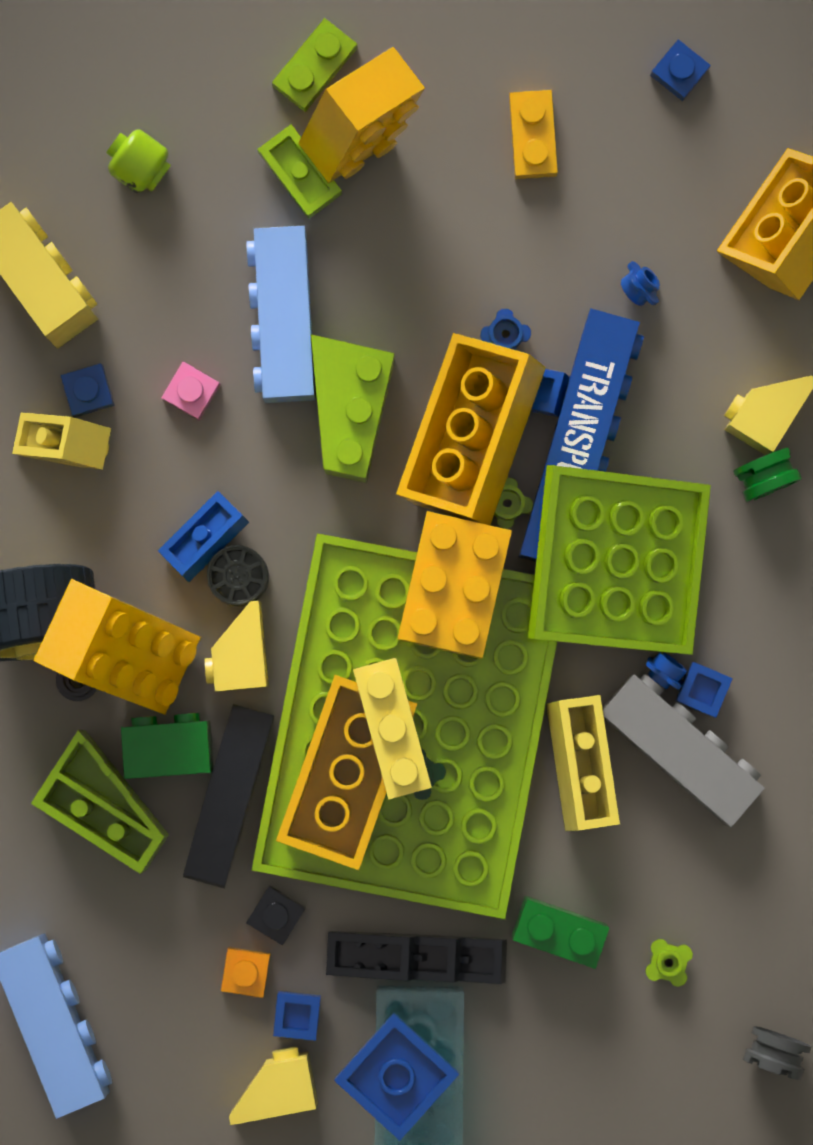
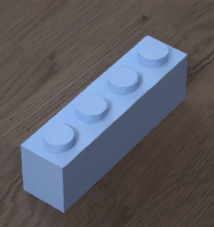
(283, 314)
(52, 1026)

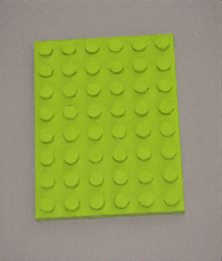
(469, 716)

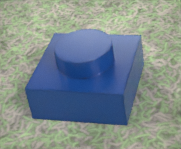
(680, 70)
(87, 390)
(551, 393)
(703, 689)
(297, 1015)

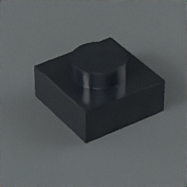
(276, 915)

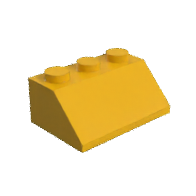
(776, 229)

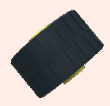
(29, 603)

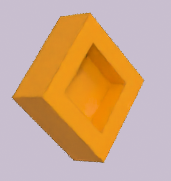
(245, 972)

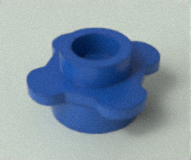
(640, 285)
(506, 321)
(666, 670)

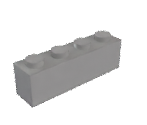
(681, 750)

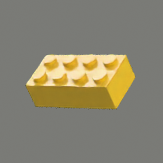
(471, 429)
(117, 648)
(338, 783)

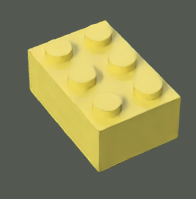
(40, 278)

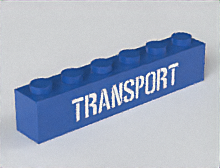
(589, 405)

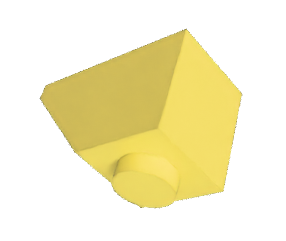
(767, 413)
(62, 440)
(240, 654)
(278, 1089)

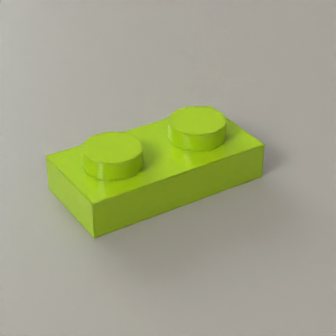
(314, 65)
(298, 172)

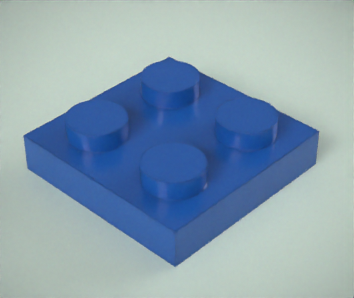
(396, 1076)

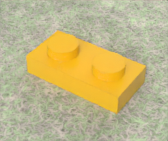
(533, 134)

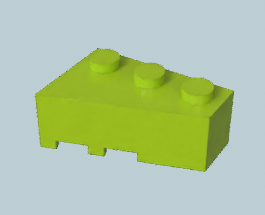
(350, 402)
(100, 805)

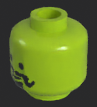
(138, 161)

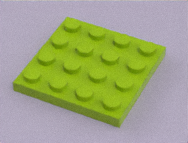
(619, 560)

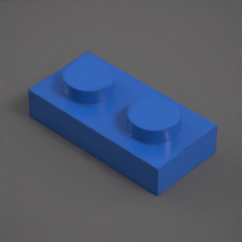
(203, 536)

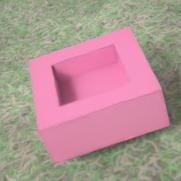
(191, 391)

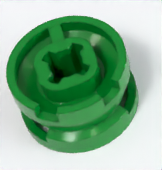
(767, 474)

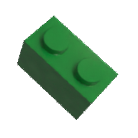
(167, 748)
(560, 932)

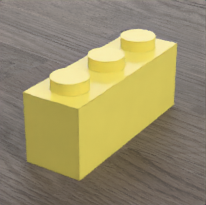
(392, 728)
(582, 763)

